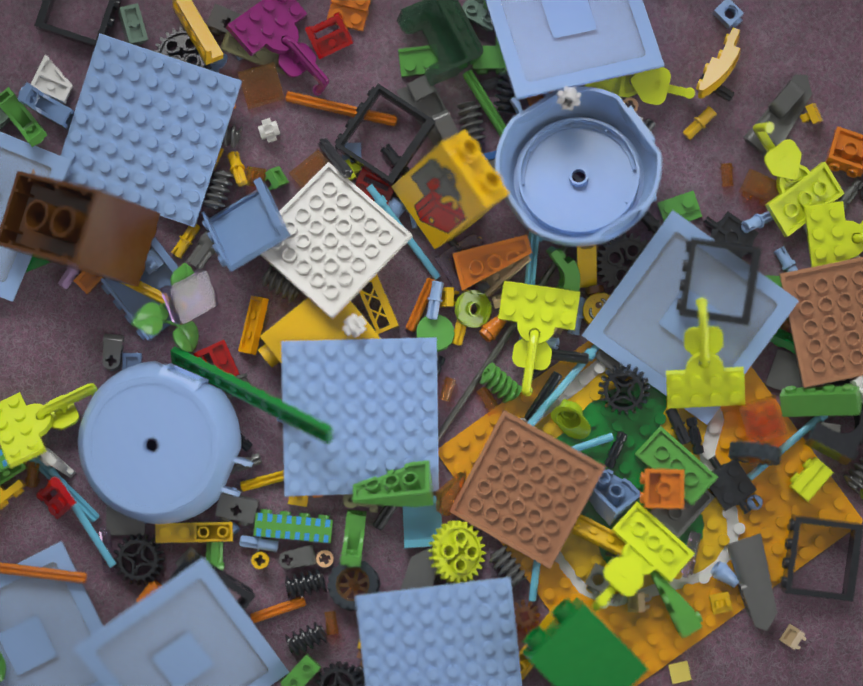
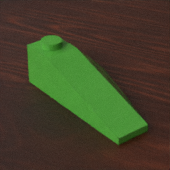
(404, 487)
(682, 614)

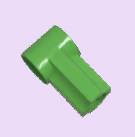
(214, 554)

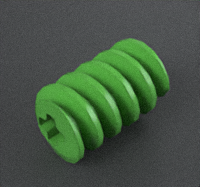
(500, 383)

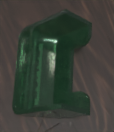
(447, 34)

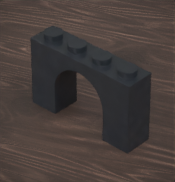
(837, 445)

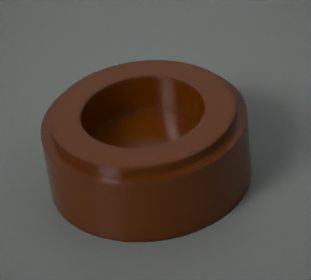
(594, 289)

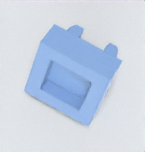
(153, 261)

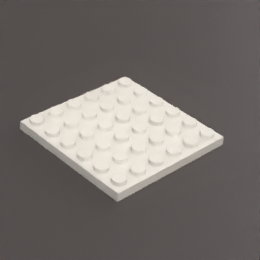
(334, 240)

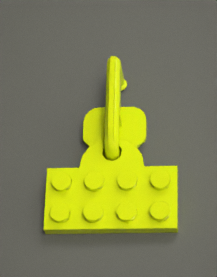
(650, 85)
(805, 186)
(830, 235)
(536, 309)
(704, 382)
(25, 425)
(646, 549)

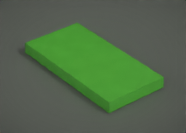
(665, 452)

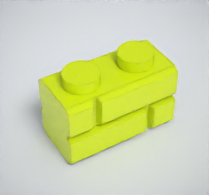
(810, 479)

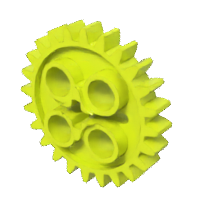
(447, 540)

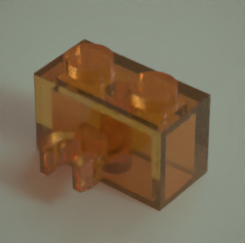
(758, 187)

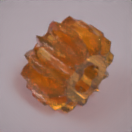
(529, 612)

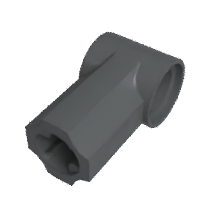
(202, 252)

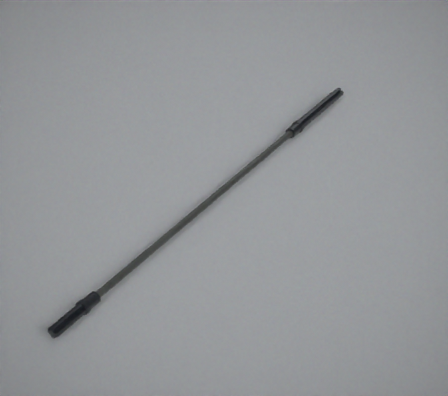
(388, 511)

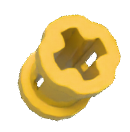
(264, 556)

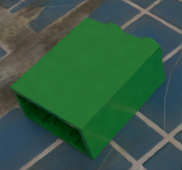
(581, 650)

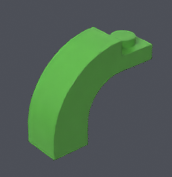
(21, 117)
(567, 268)
(353, 538)

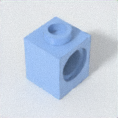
(728, 5)

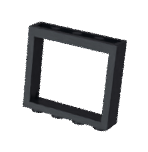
(107, 22)
(363, 109)
(750, 288)
(852, 560)
(245, 592)

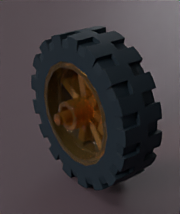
(755, 453)
(335, 583)

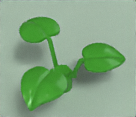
(153, 316)

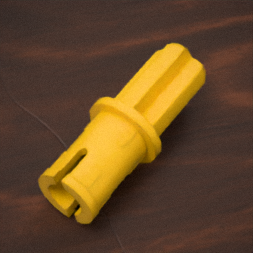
(699, 123)
(237, 168)
(185, 241)

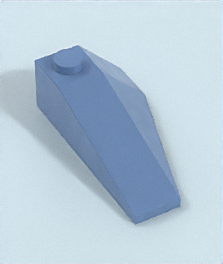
(613, 496)

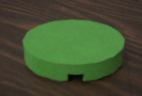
(439, 328)

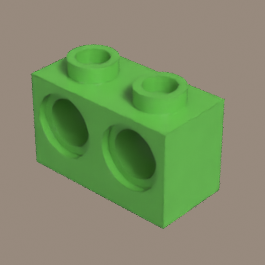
(302, 672)

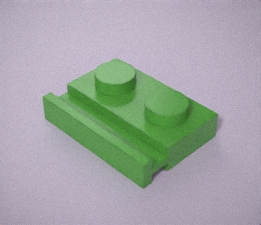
(416, 60)
(685, 205)

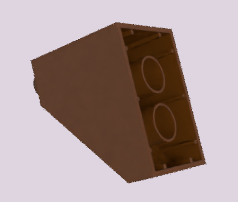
(78, 227)

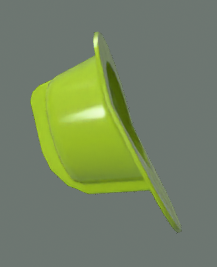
(571, 420)

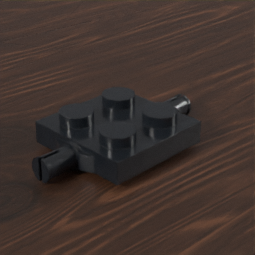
(730, 230)
(732, 485)

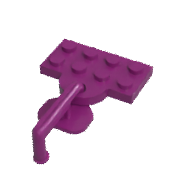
(266, 26)

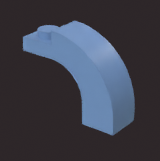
(45, 105)

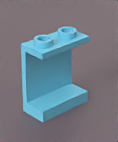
(420, 525)

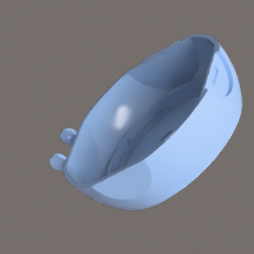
(598, 139)
(194, 434)

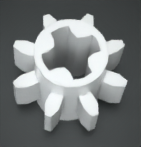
(568, 98)
(269, 130)
(354, 325)

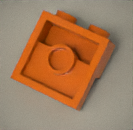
(353, 12)
(846, 152)
(662, 488)

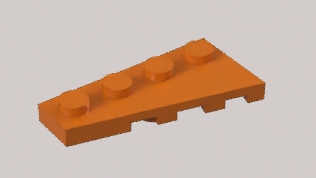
(488, 259)

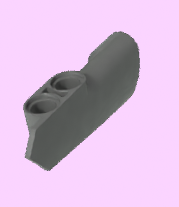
(428, 101)
(783, 112)
(419, 571)
(754, 579)

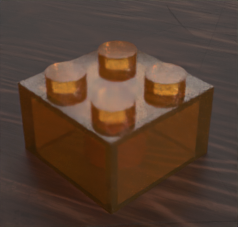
(763, 419)

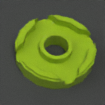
(463, 305)

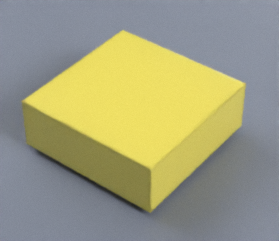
(679, 672)

